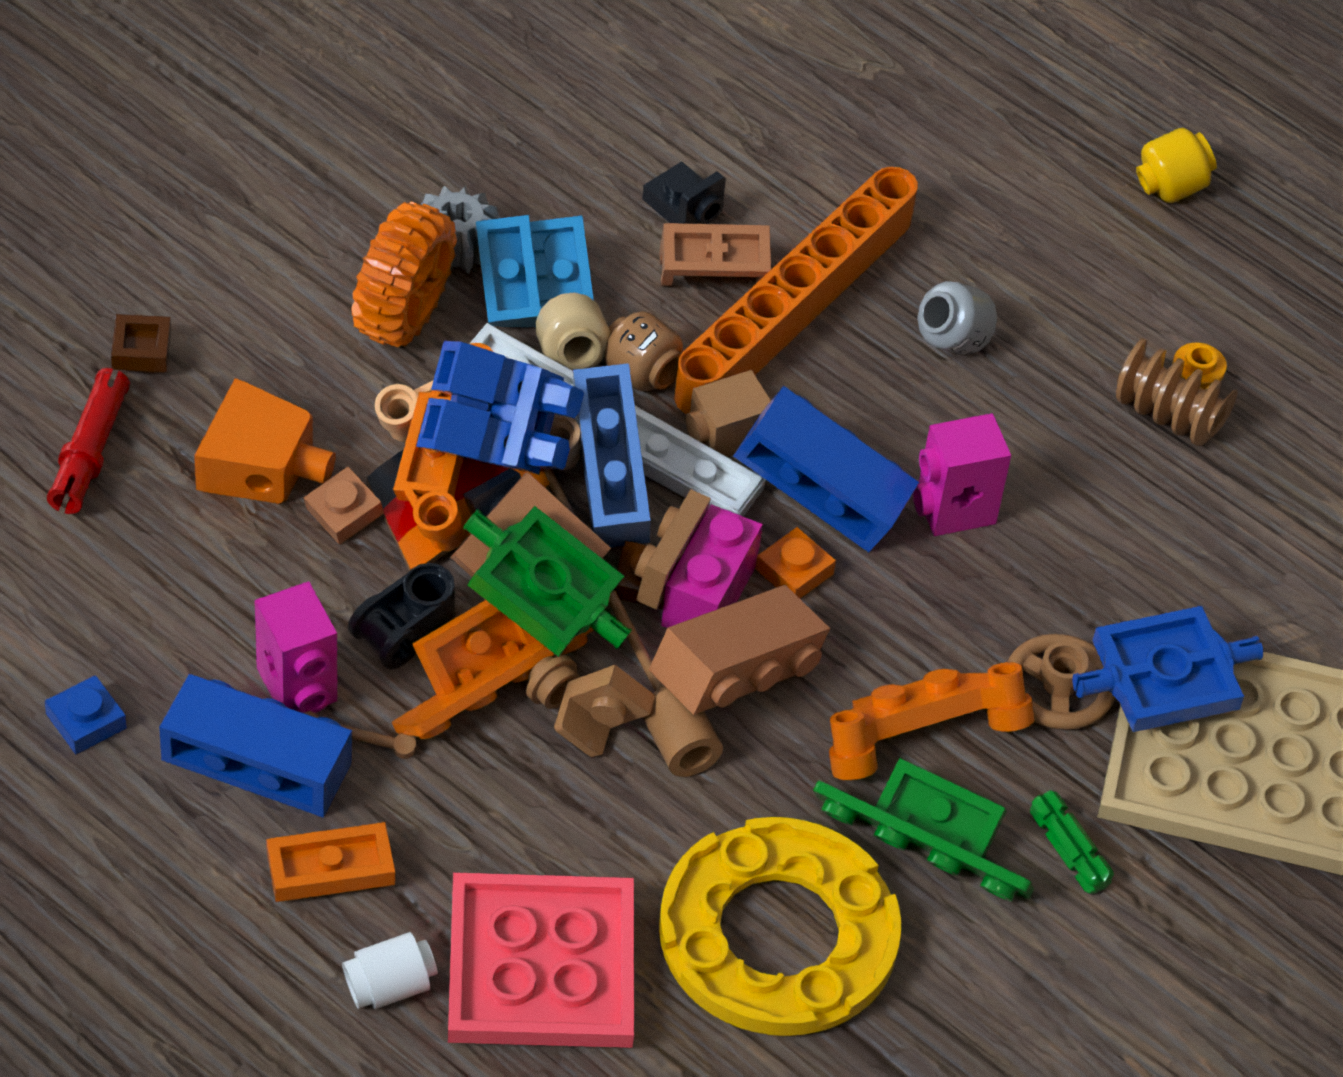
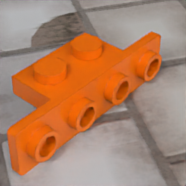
(469, 663)

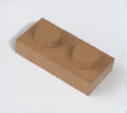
(676, 532)

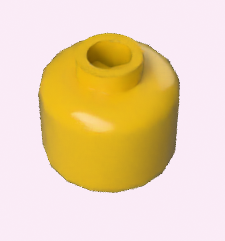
(1176, 165)

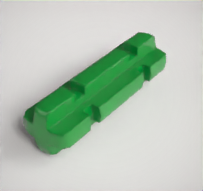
(1071, 842)

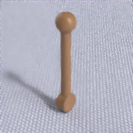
(402, 745)

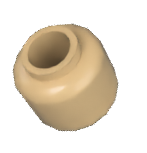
(573, 331)

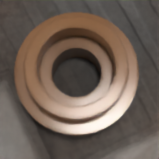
(549, 680)

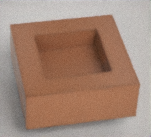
(343, 505)

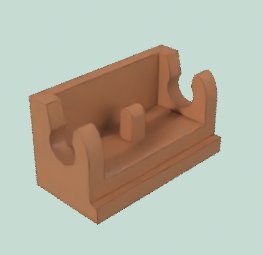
(714, 251)

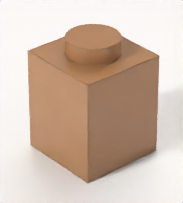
(726, 411)

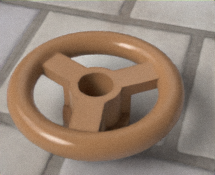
(1062, 659)

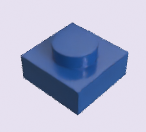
(85, 714)

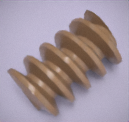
(1172, 395)

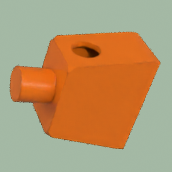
(259, 447)

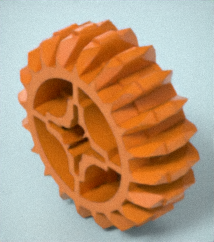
(404, 274)

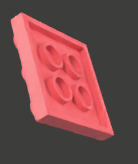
(542, 960)

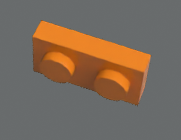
(330, 862)

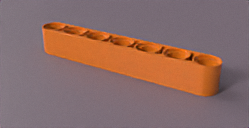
(801, 284)

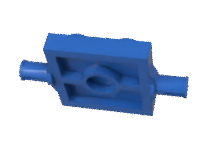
(1168, 668)

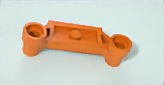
(430, 481)
(934, 699)

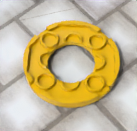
(791, 853)

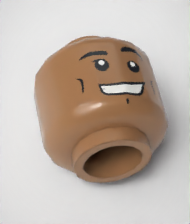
(648, 348)

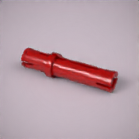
(82, 456)

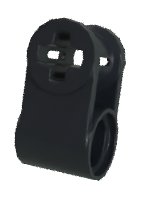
(401, 617)

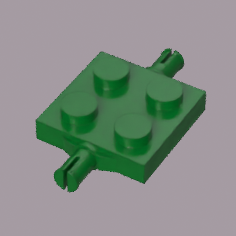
(546, 580)

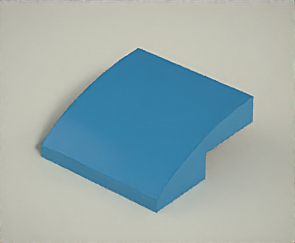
(529, 265)

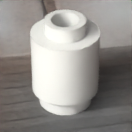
(389, 971)

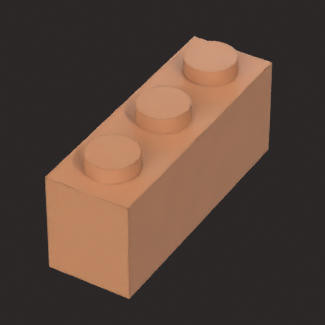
(739, 649)

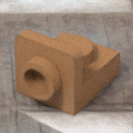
(600, 703)

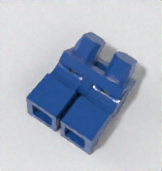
(497, 410)

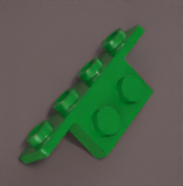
(935, 817)

